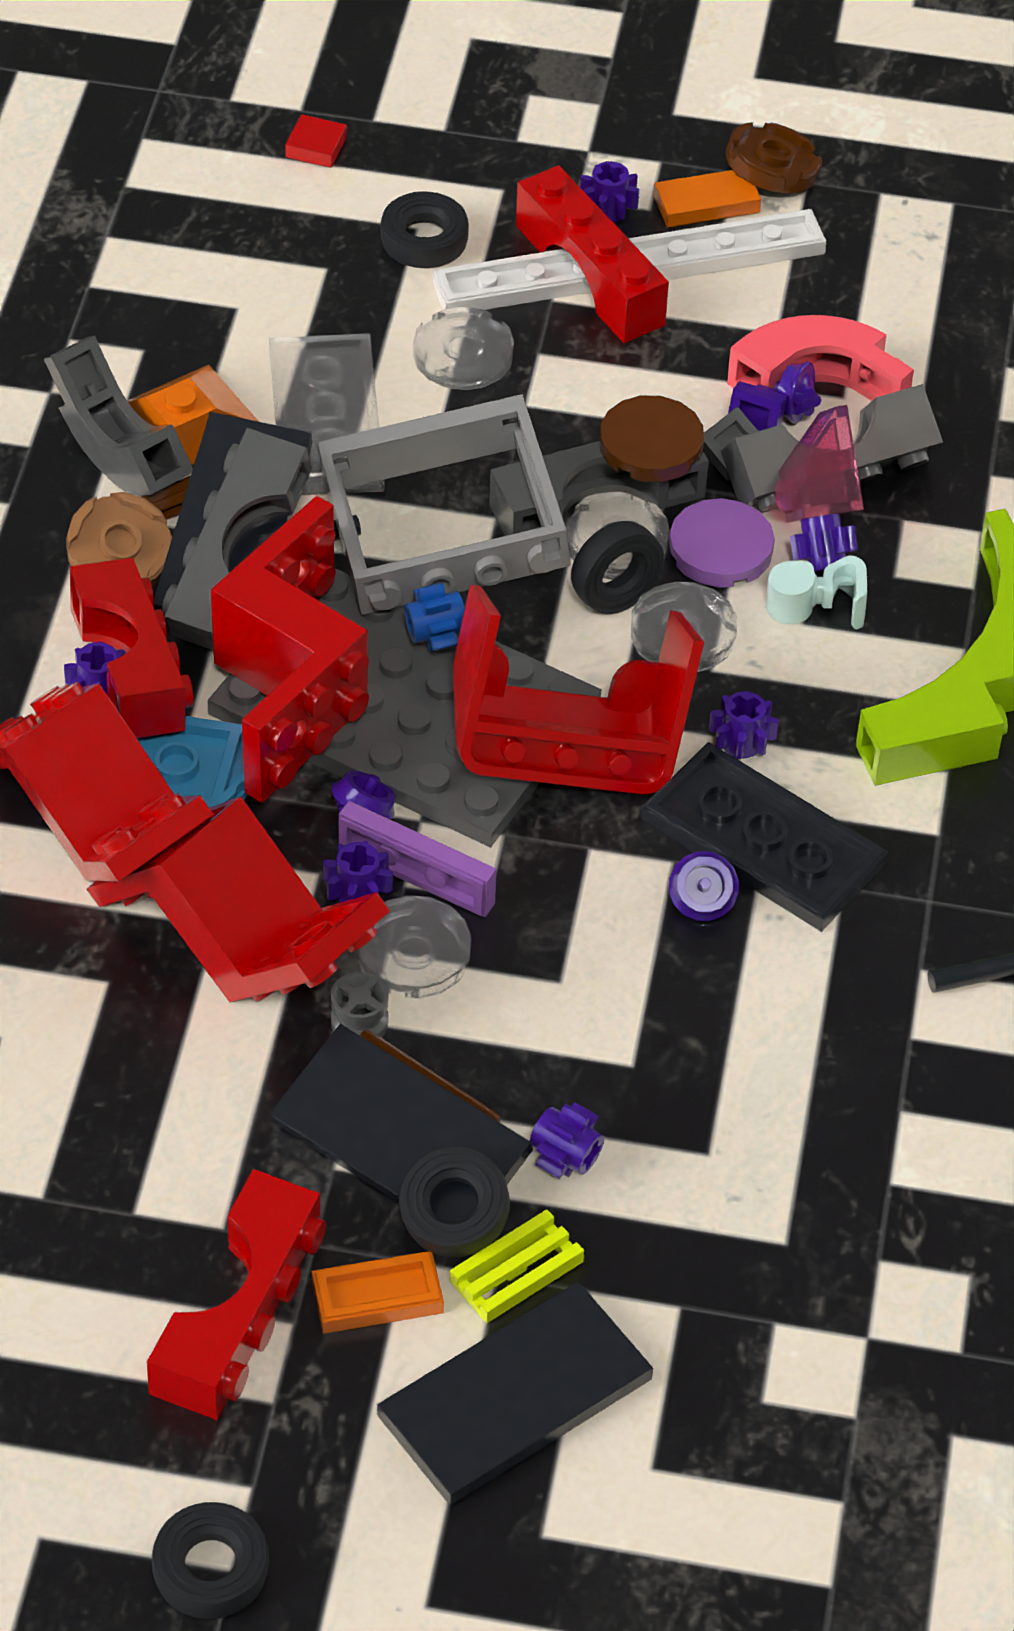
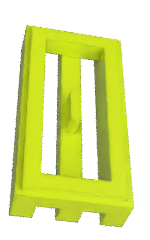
(548, 1238)

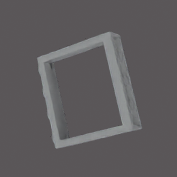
(435, 443)

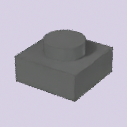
(721, 434)

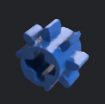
(434, 617)

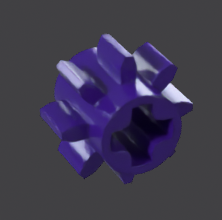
(612, 189)
(823, 541)
(91, 664)
(743, 725)
(357, 872)
(567, 1140)

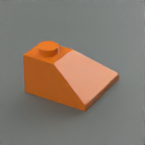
(188, 404)

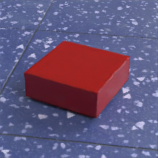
(316, 141)

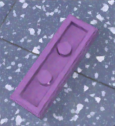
(422, 859)

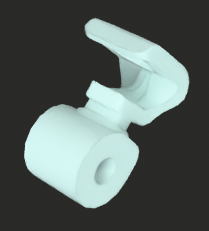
(796, 589)

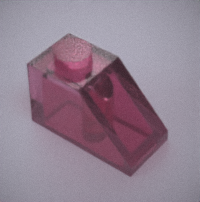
(821, 470)

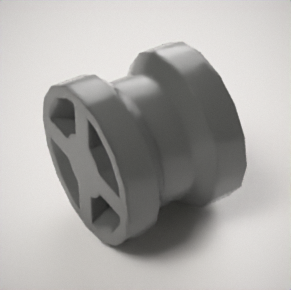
(354, 995)

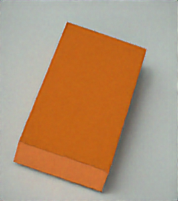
(705, 198)
(377, 1292)

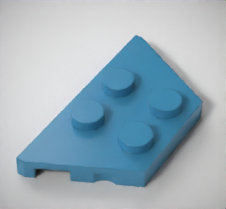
(201, 759)

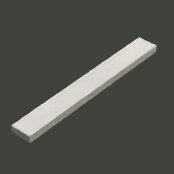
(672, 253)

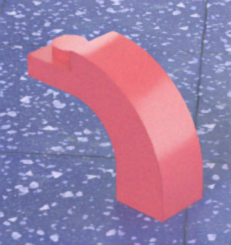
(838, 348)

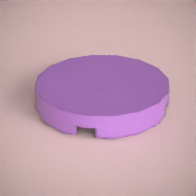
(721, 542)

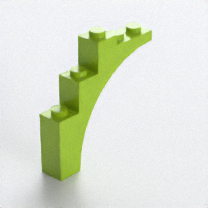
(963, 710)

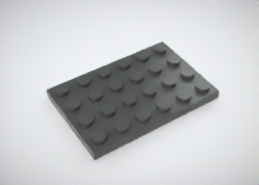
(411, 723)

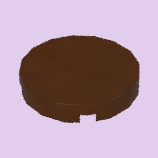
(773, 157)
(651, 438)

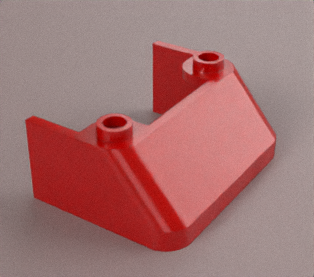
(570, 737)

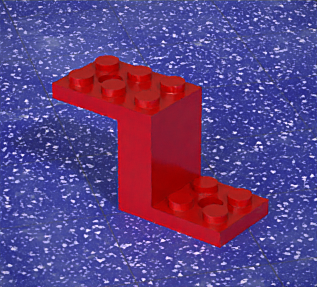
(290, 649)
(95, 782)
(246, 907)

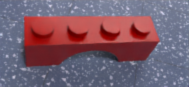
(623, 282)
(117, 609)
(207, 1352)

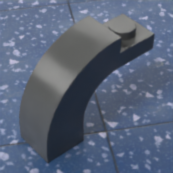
(108, 429)

